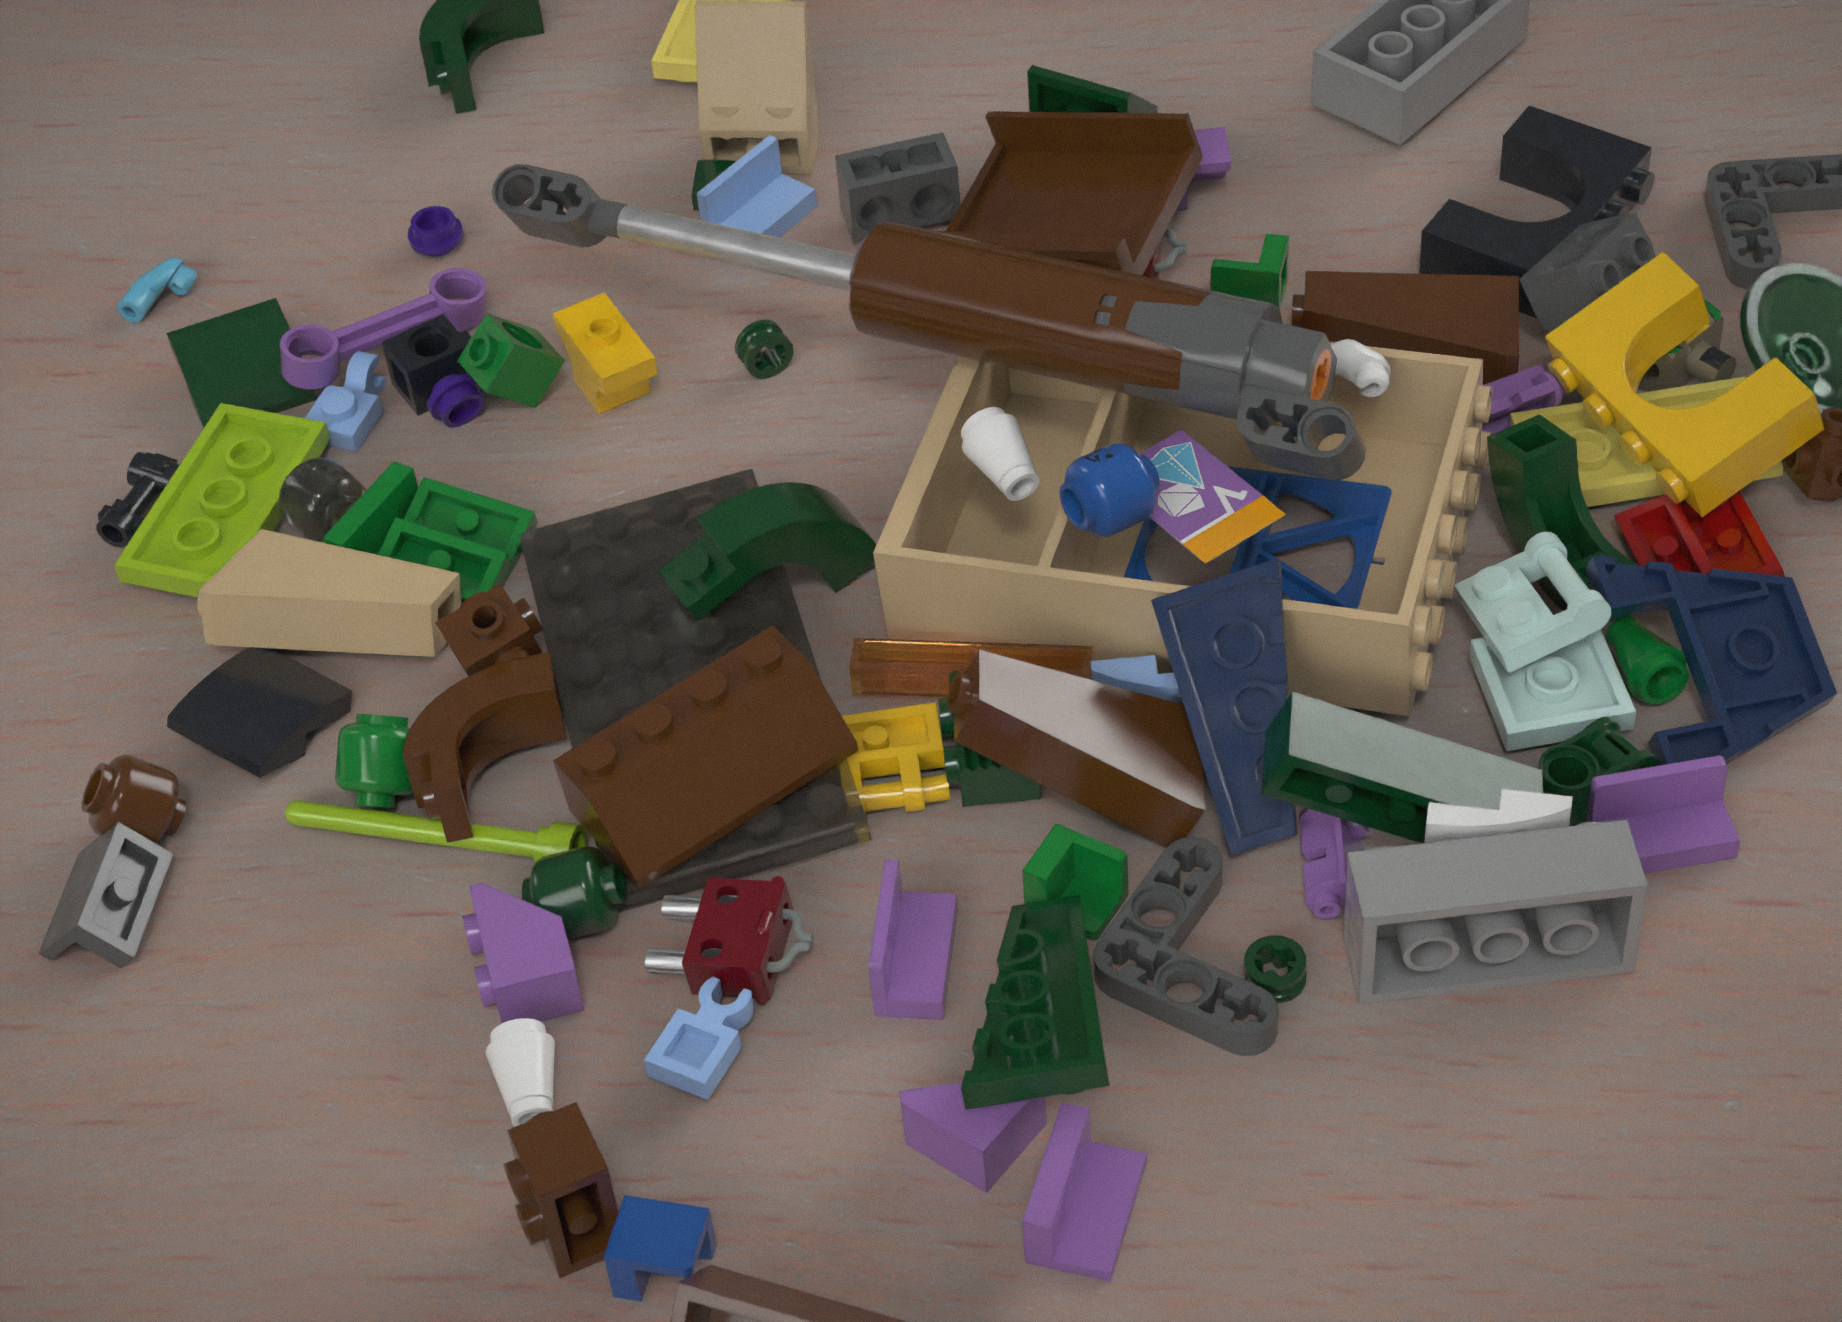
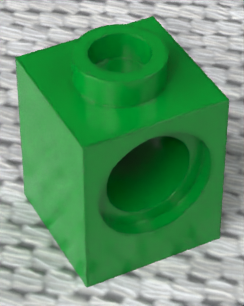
(511, 360)

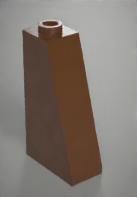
(1417, 314)
(1084, 740)

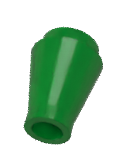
(1648, 663)

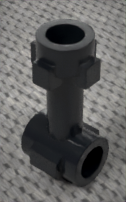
(149, 477)

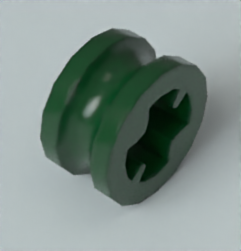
(759, 335)
(1281, 953)

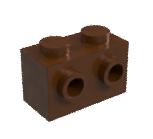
(562, 1188)

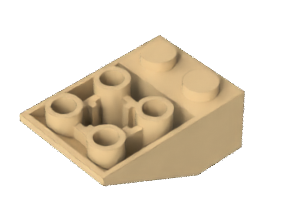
(756, 81)

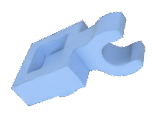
(353, 408)

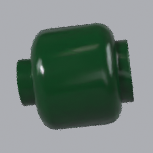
(578, 888)

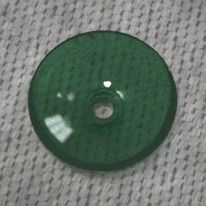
(1798, 319)

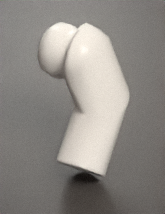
(1362, 367)

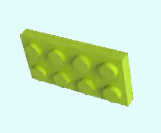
(218, 497)

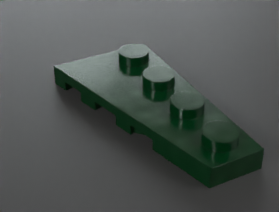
(1040, 1012)

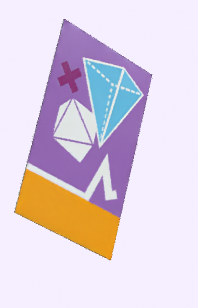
(1204, 499)

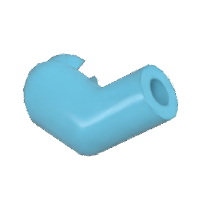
(151, 285)

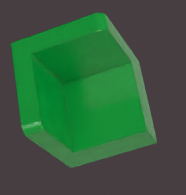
(1256, 281)
(1082, 866)

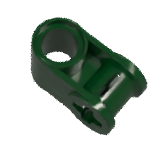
(1589, 754)

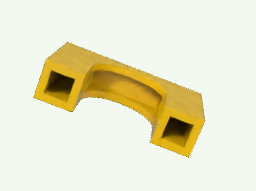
(1700, 450)

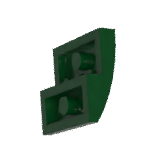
(237, 361)

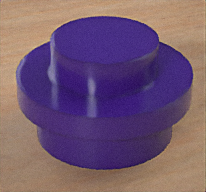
(434, 231)
(456, 400)

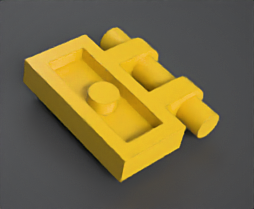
(898, 743)

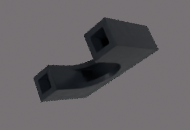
(1552, 156)

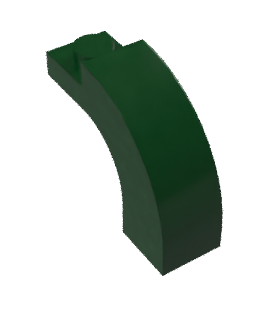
(461, 30)
(1541, 492)
(767, 530)

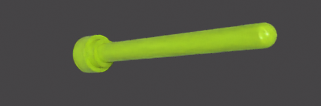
(487, 838)

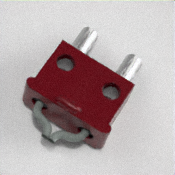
(734, 936)

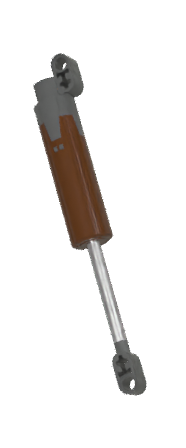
(1017, 313)

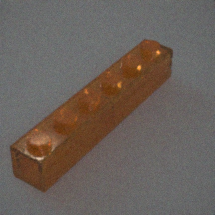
(924, 666)

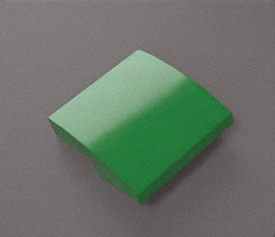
(460, 535)

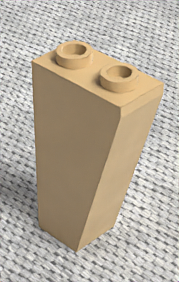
(326, 599)

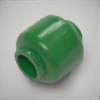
(373, 760)

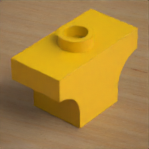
(604, 353)

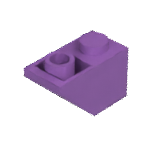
(525, 954)

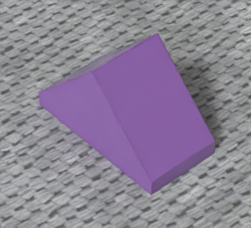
(969, 1142)

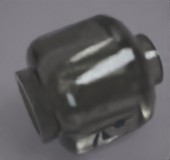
(318, 496)

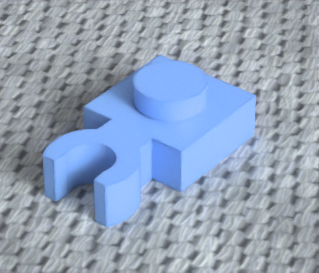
(700, 1047)

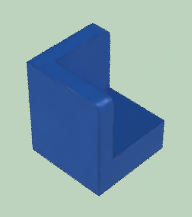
(656, 1239)

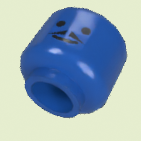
(1109, 490)

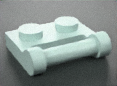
(1516, 617)

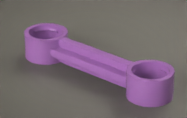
(371, 331)

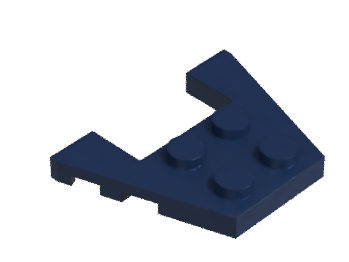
(1743, 647)

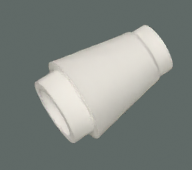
(1000, 452)
(523, 1067)

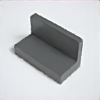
(109, 896)

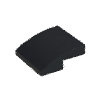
(259, 709)

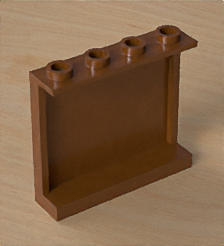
(1081, 185)

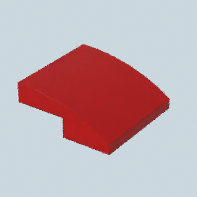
(1678, 535)

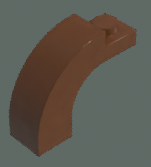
(473, 726)

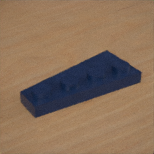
(1233, 681)

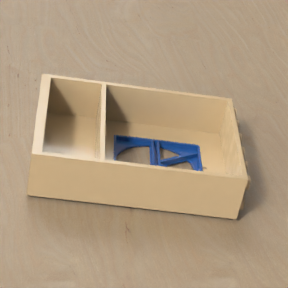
(1005, 571)

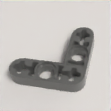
(1758, 199)
(1163, 964)

